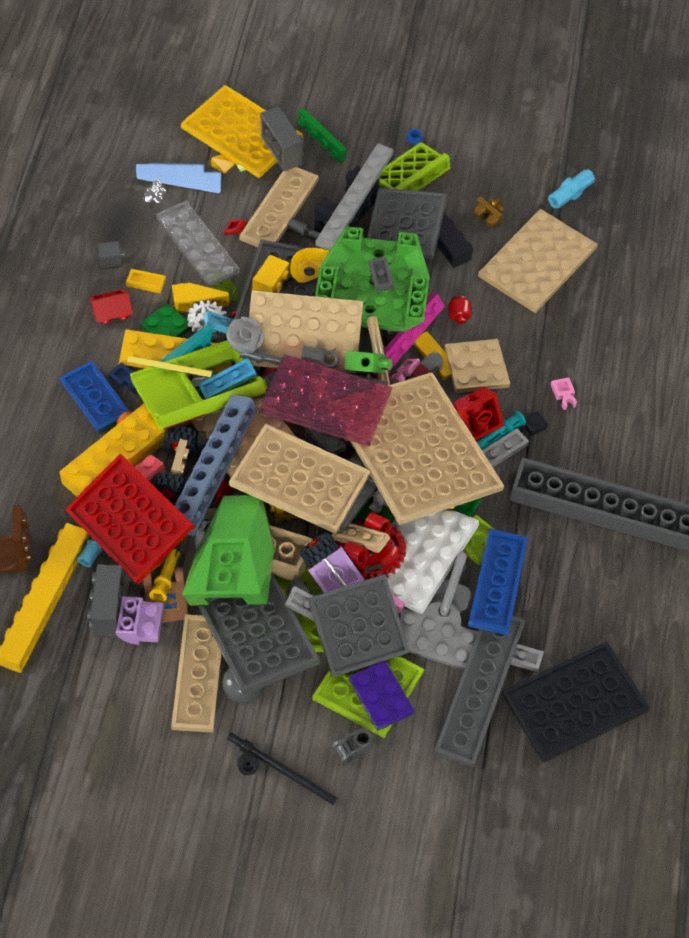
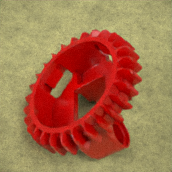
(388, 557)

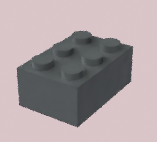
(281, 138)
(106, 600)

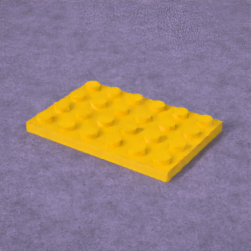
(233, 129)

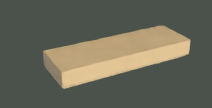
(366, 537)

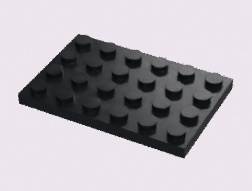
(575, 701)

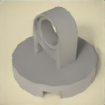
(245, 335)

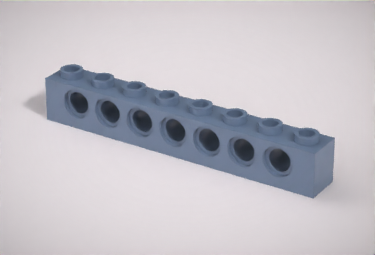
(215, 459)

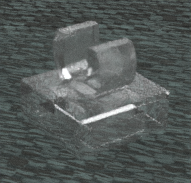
(153, 192)

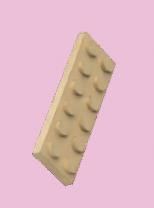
(279, 206)
(197, 678)

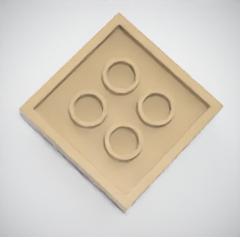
(477, 365)

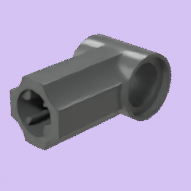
(319, 356)

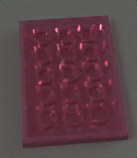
(326, 400)

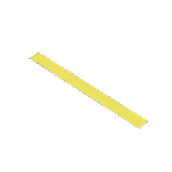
(169, 366)

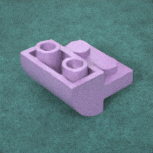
(139, 620)

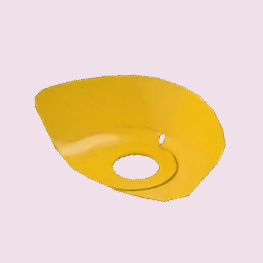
(310, 258)

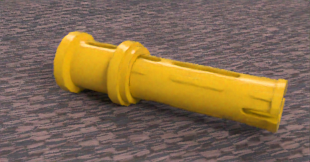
(163, 581)

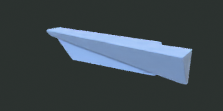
(181, 175)

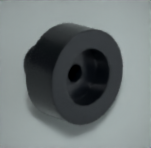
(247, 763)

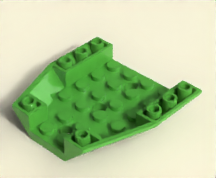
(348, 277)

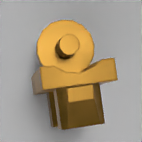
(491, 209)

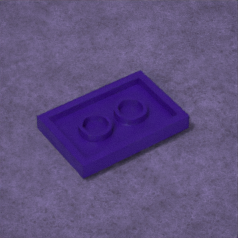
(381, 695)

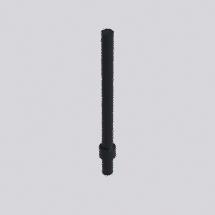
(247, 747)

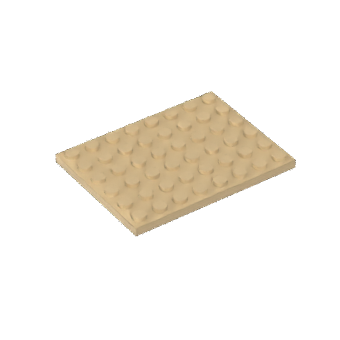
(425, 453)

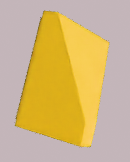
(222, 163)

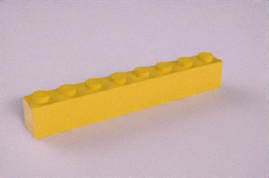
(42, 598)

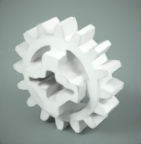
(198, 322)

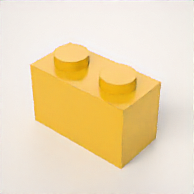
(271, 275)

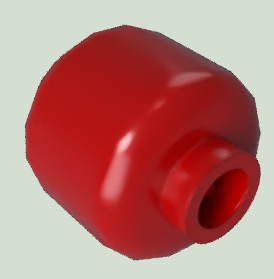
(460, 309)

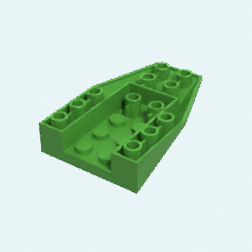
(233, 554)

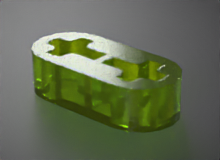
(229, 287)

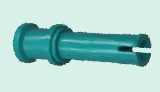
(510, 425)

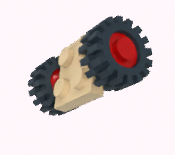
(182, 445)

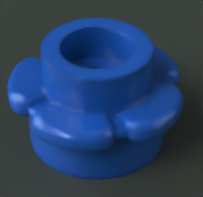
(414, 137)

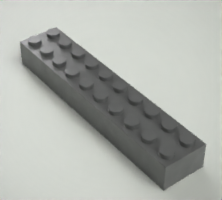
(602, 503)

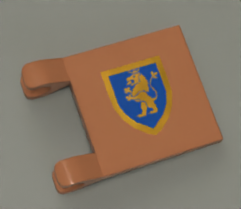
(175, 605)

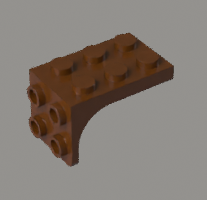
(15, 547)

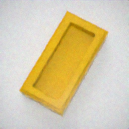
(145, 281)

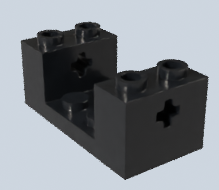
(326, 208)

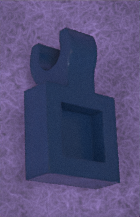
(121, 377)

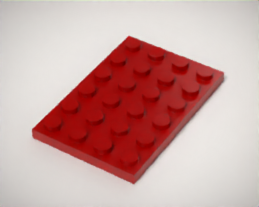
(129, 518)

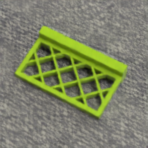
(419, 178)

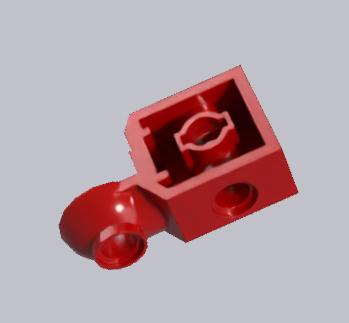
(480, 412)

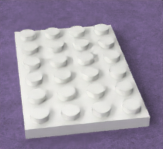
(430, 554)

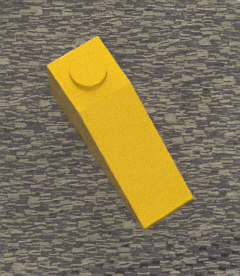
(188, 293)

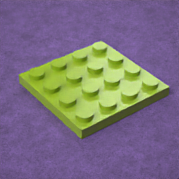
(340, 696)

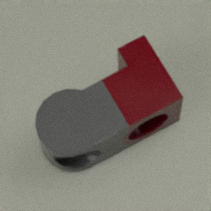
(432, 363)

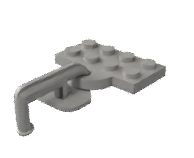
(438, 630)

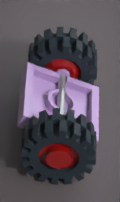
(330, 566)

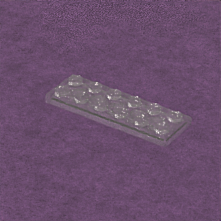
(197, 243)

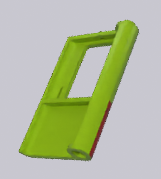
(173, 397)

